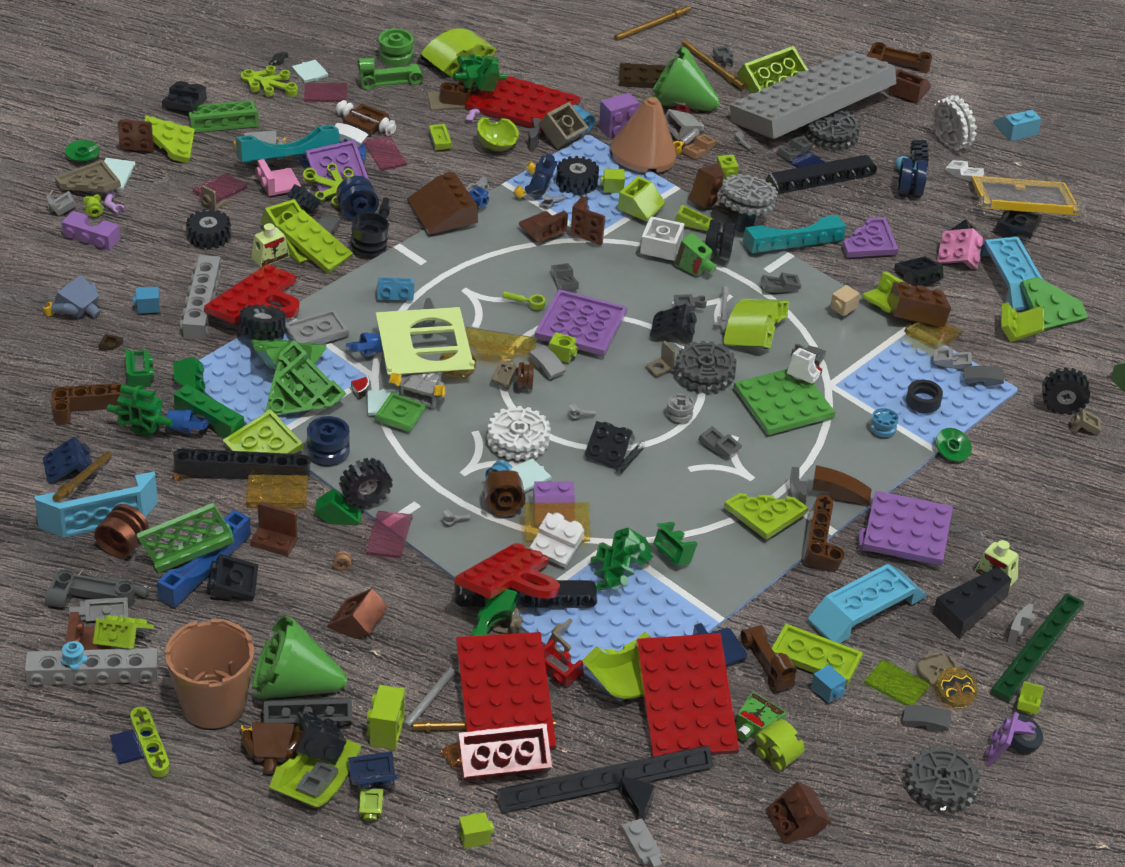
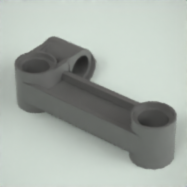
(68, 584)

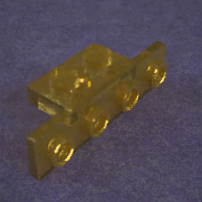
(499, 343)

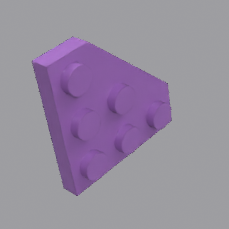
(871, 240)

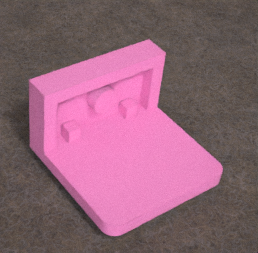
(275, 181)
(960, 246)

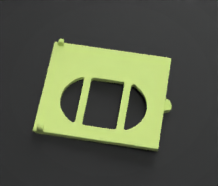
(398, 348)

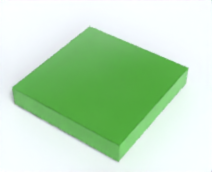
(400, 412)

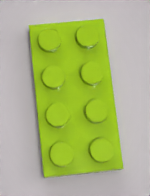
(315, 241)
(816, 652)

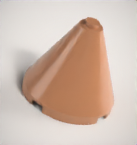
(645, 140)

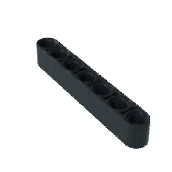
(822, 174)
(238, 463)
(570, 595)

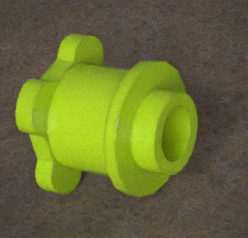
(93, 206)

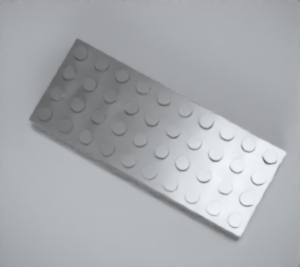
(812, 94)

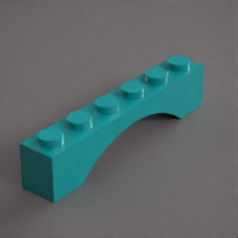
(251, 148)
(765, 239)

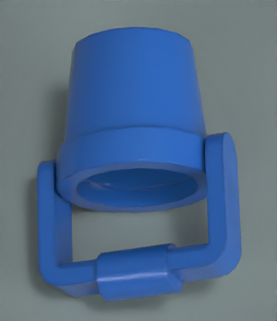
(368, 344)
(184, 421)

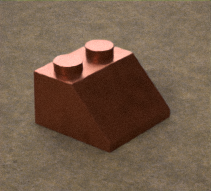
(707, 185)
(358, 614)

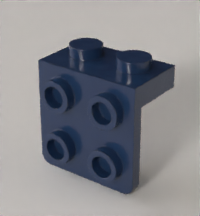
(65, 459)
(732, 648)
(372, 768)

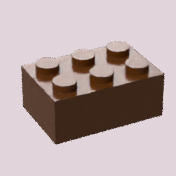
(919, 304)

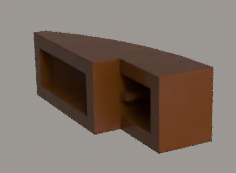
(841, 485)

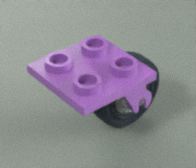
(1016, 731)

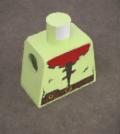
(269, 246)
(999, 556)

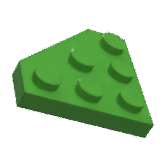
(1058, 305)

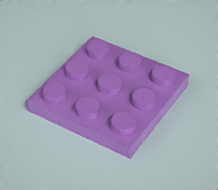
(343, 154)

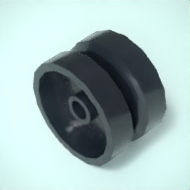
(720, 240)

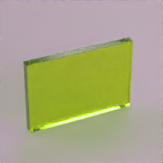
(897, 683)

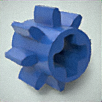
(479, 196)

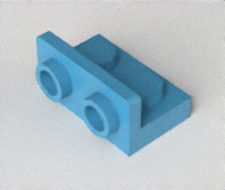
(395, 288)

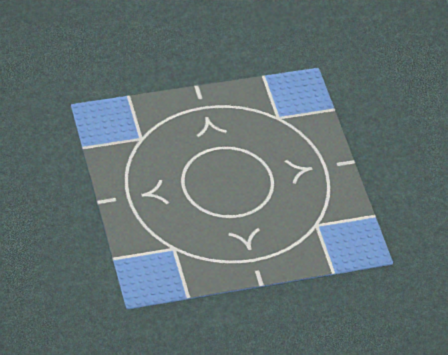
(675, 475)

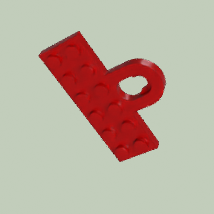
(258, 288)
(512, 569)

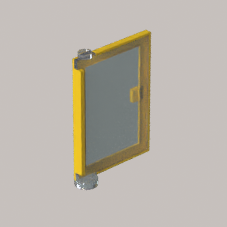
(1026, 196)

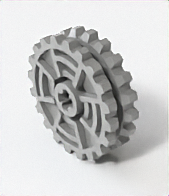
(748, 194)

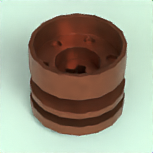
(119, 530)

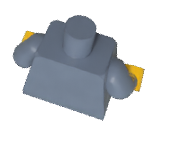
(75, 299)

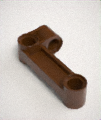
(920, 61)
(778, 667)

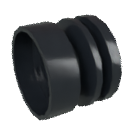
(369, 234)

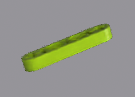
(149, 741)

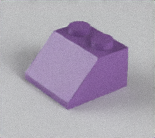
(553, 492)

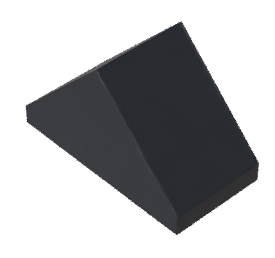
(637, 796)

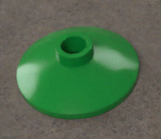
(82, 150)
(953, 444)

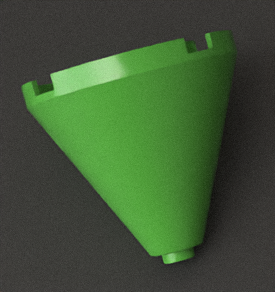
(685, 84)
(295, 665)

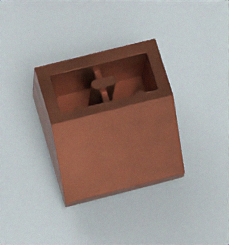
(909, 86)
(798, 813)

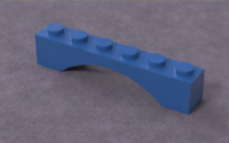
(182, 581)

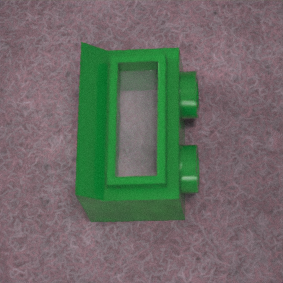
(138, 368)
(670, 544)

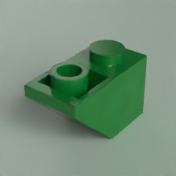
(190, 372)

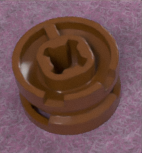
(528, 374)

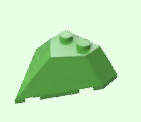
(270, 350)
(300, 384)

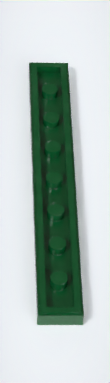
(1037, 648)

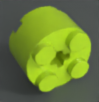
(779, 744)

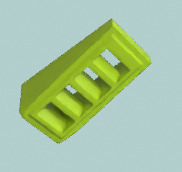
(692, 218)

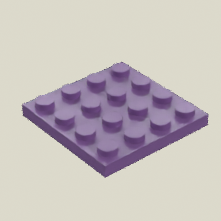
(582, 317)
(908, 528)

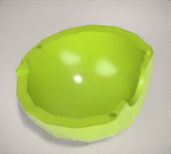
(498, 135)

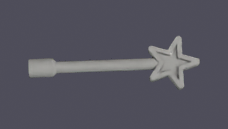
(722, 322)

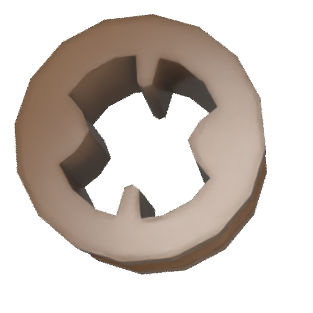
(342, 561)

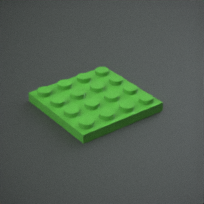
(783, 401)

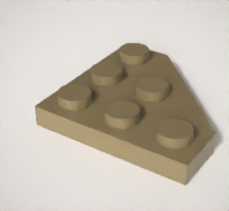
(92, 177)

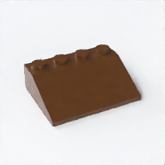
(444, 204)

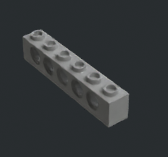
(201, 292)
(101, 667)

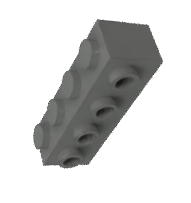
(285, 710)

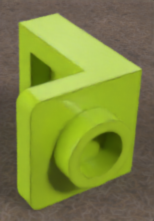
(1030, 698)
(371, 804)

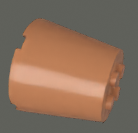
(211, 671)

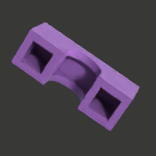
(103, 235)

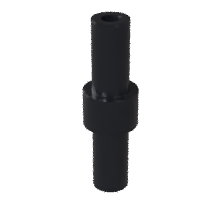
(384, 208)

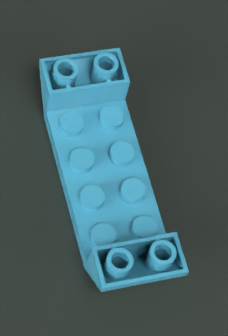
(1013, 265)
(86, 513)
(861, 600)

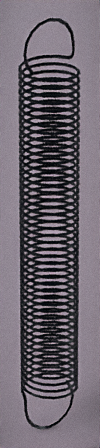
(630, 455)

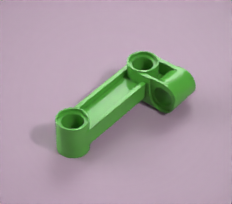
(401, 75)

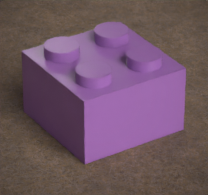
(616, 113)

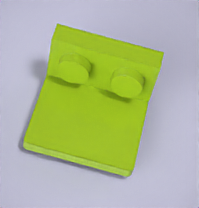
(880, 294)
(1023, 324)
(118, 631)

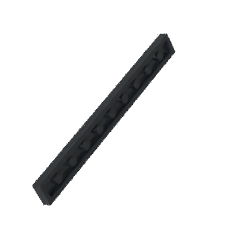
(604, 778)

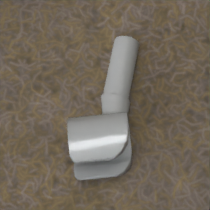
(739, 136)
(549, 201)
(576, 412)
(449, 518)

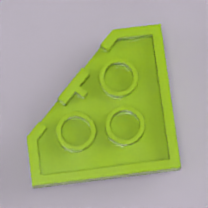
(173, 138)
(264, 435)
(765, 513)

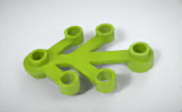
(249, 76)
(327, 182)

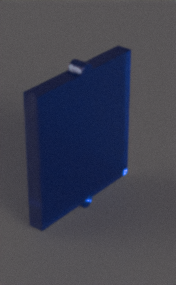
(805, 160)
(127, 747)

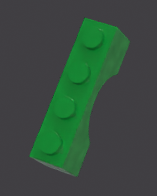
(221, 417)
(496, 609)

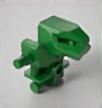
(479, 71)
(140, 409)
(616, 559)

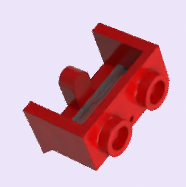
(560, 666)

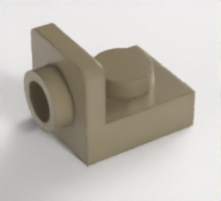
(504, 373)
(1087, 421)

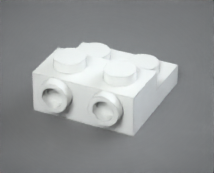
(558, 538)

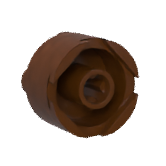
(504, 492)

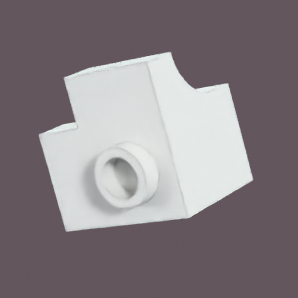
(803, 366)

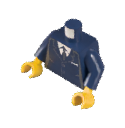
(542, 175)

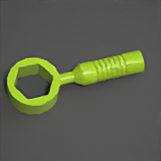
(520, 298)

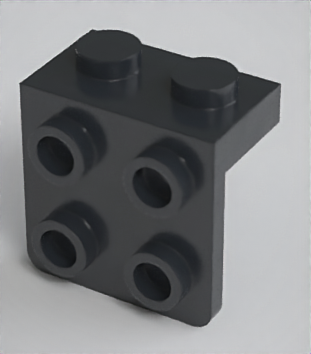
(675, 319)
(609, 443)
(319, 738)

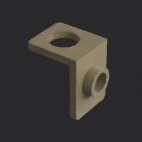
(208, 198)
(666, 360)
(516, 622)
(557, 631)

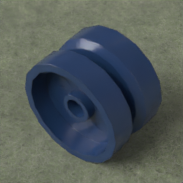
(915, 177)
(356, 196)
(328, 440)

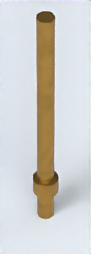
(676, 13)
(731, 78)
(66, 489)

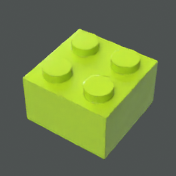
(386, 717)

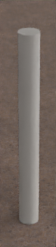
(429, 698)

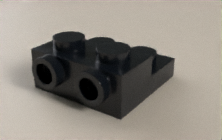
(185, 96)
(1018, 223)
(920, 271)
(232, 578)

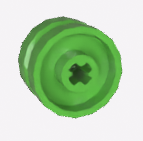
(396, 47)

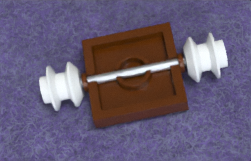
(365, 118)

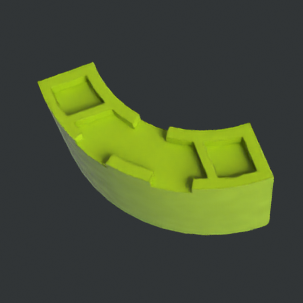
(449, 45)
(753, 322)
(617, 669)
(291, 772)

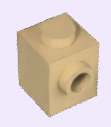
(845, 300)

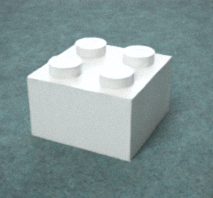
(662, 238)

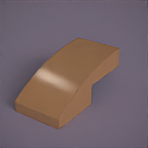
(701, 145)

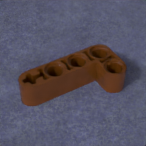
(454, 93)
(82, 398)
(816, 549)

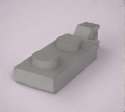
(98, 608)
(642, 843)

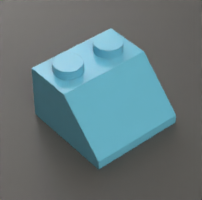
(1019, 125)

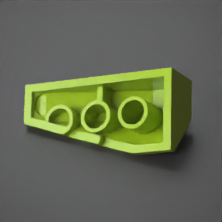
(277, 215)

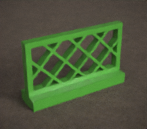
(220, 116)
(191, 546)

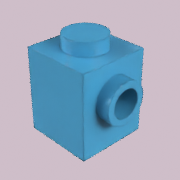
(147, 300)
(828, 684)

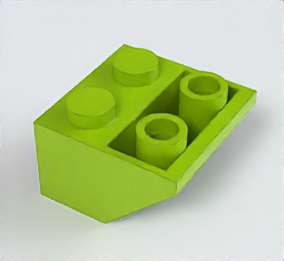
(640, 199)

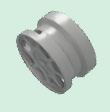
(680, 408)

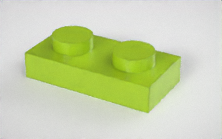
(440, 137)

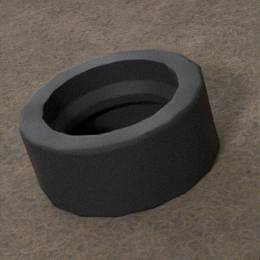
(926, 387)

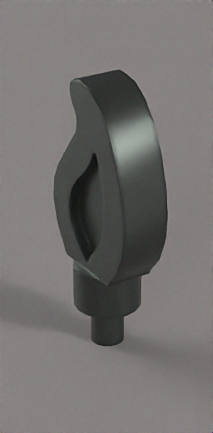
(278, 58)

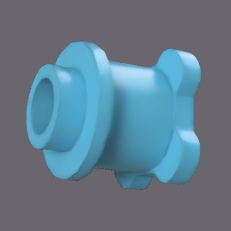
(73, 655)

